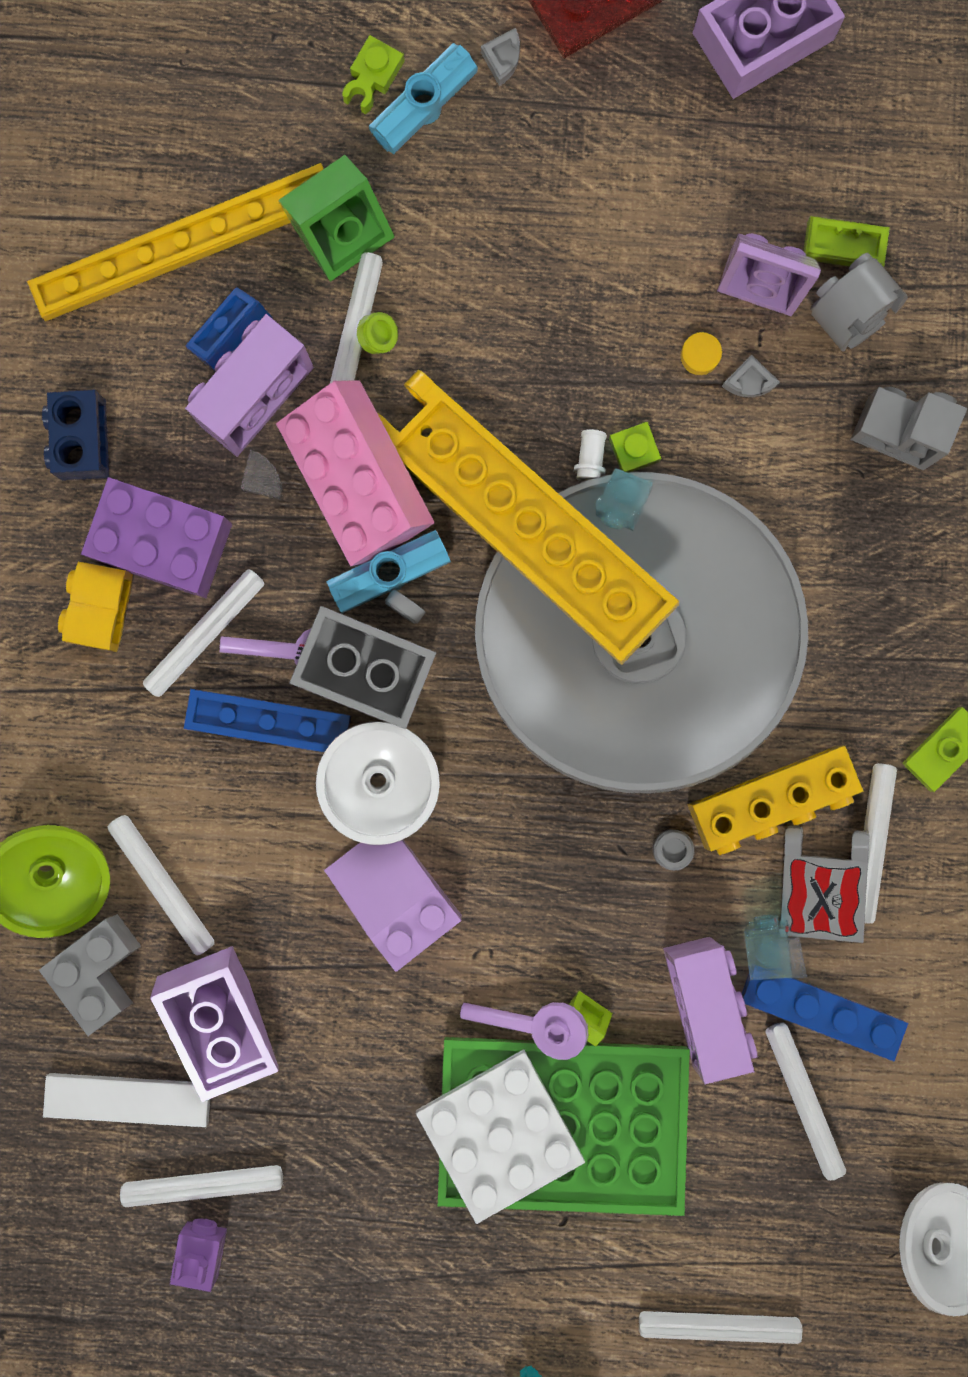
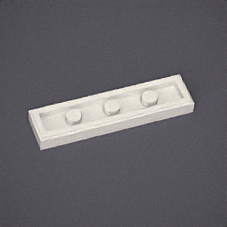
(124, 1100)

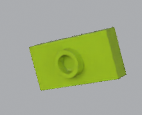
(844, 241)
(941, 752)

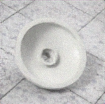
(372, 812)
(936, 1248)

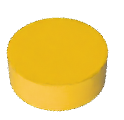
(701, 353)

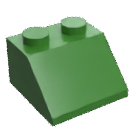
(337, 217)

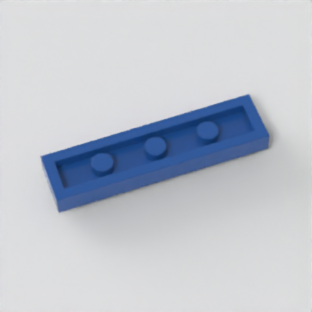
(263, 721)
(827, 1014)

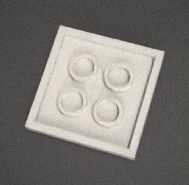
(500, 1136)

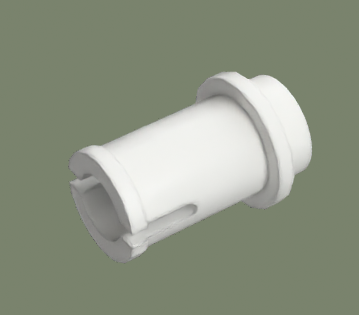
(591, 455)

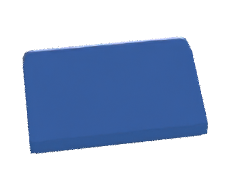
(225, 327)

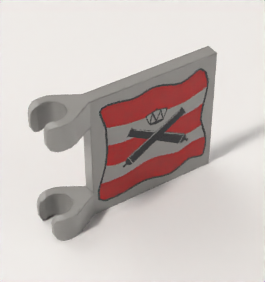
(825, 893)

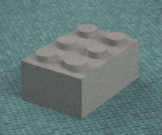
(362, 667)

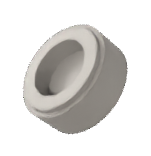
(404, 607)
(673, 849)

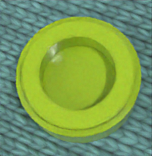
(377, 333)

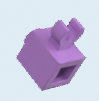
(198, 1255)

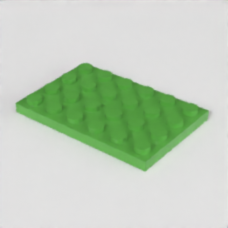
(622, 1111)

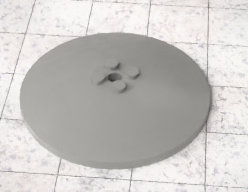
(702, 685)

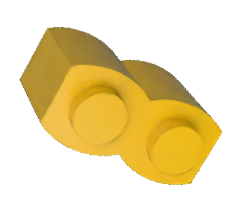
(96, 606)

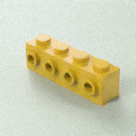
(776, 798)

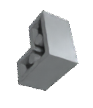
(908, 429)
(84, 977)

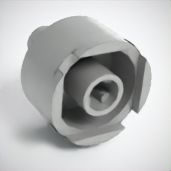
(857, 303)

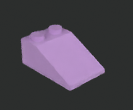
(768, 274)
(393, 899)
(215, 1023)

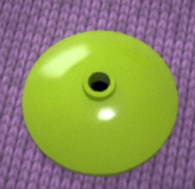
(54, 900)

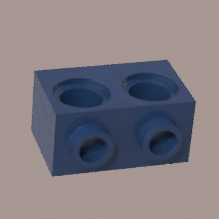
(87, 432)

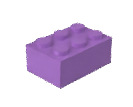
(157, 537)

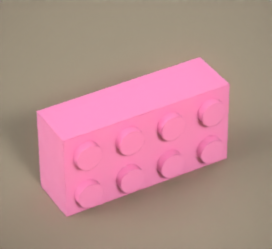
(354, 471)

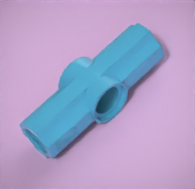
(439, 81)
(363, 583)

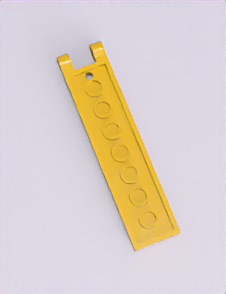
(530, 523)

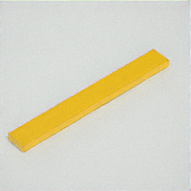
(165, 248)

